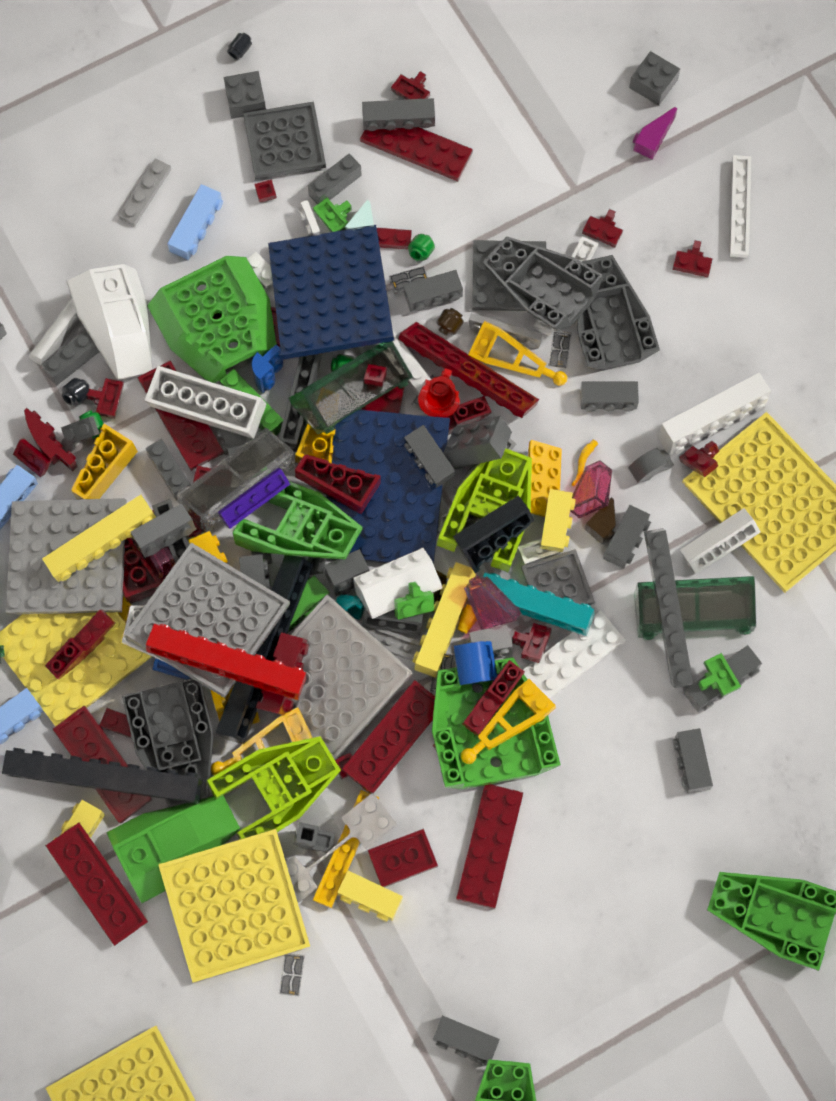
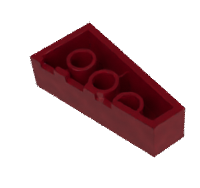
(341, 483)
(138, 577)
(289, 651)

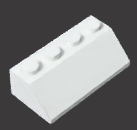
(390, 581)

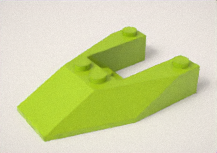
(485, 491)
(287, 778)

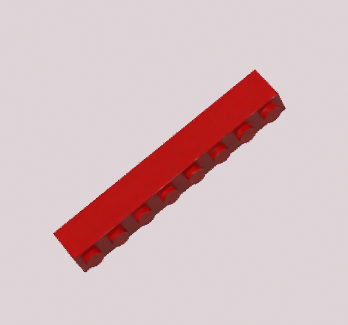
(225, 661)

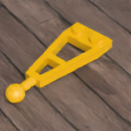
(484, 342)
(532, 698)
(294, 724)

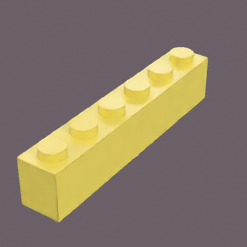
(98, 539)
(444, 622)

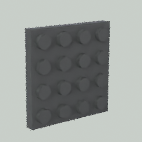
(284, 140)
(487, 290)

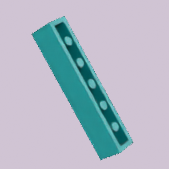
(546, 606)

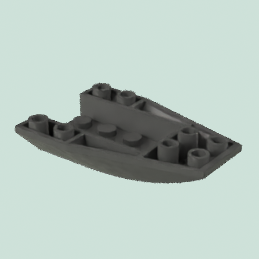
(544, 281)
(616, 324)

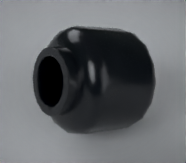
(75, 391)

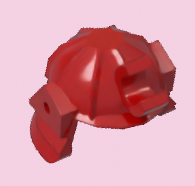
(439, 396)

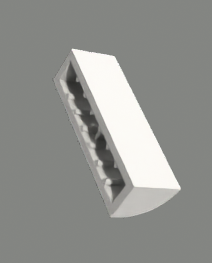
(55, 334)
(720, 541)

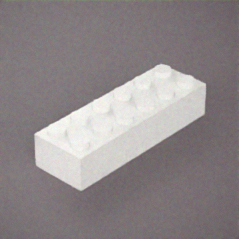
(205, 402)
(714, 414)

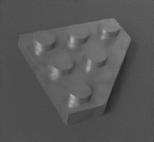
(561, 576)

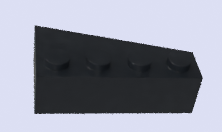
(493, 532)

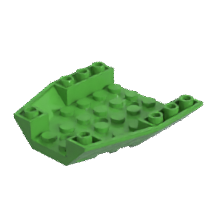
(188, 321)
(520, 756)

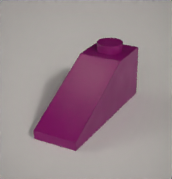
(653, 134)

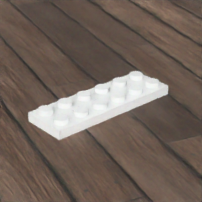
(574, 656)

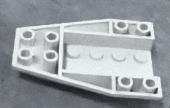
(115, 316)

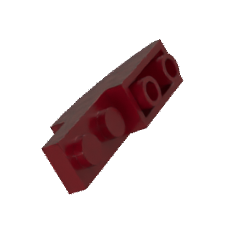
(469, 412)
(46, 440)
(80, 646)
(493, 698)

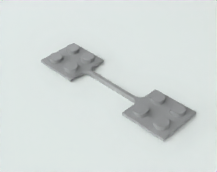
(366, 822)

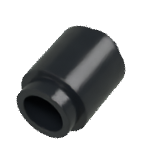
(239, 45)

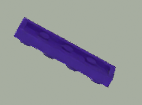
(254, 498)

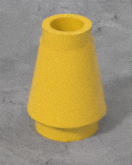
(466, 620)

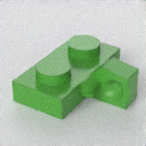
(333, 215)
(414, 603)
(719, 676)

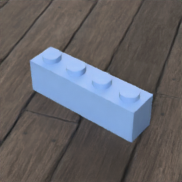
(195, 222)
(14, 488)
(17, 713)

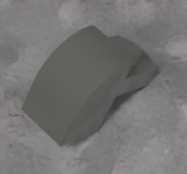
(649, 464)
(312, 838)

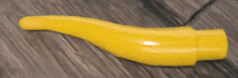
(587, 450)

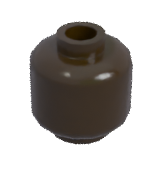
(449, 321)

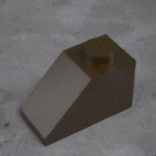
(603, 523)

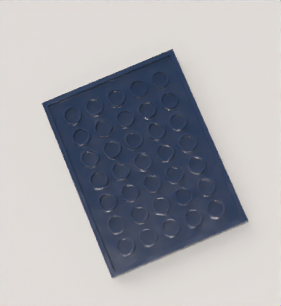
(330, 292)
(405, 505)

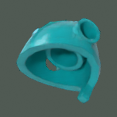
(352, 605)

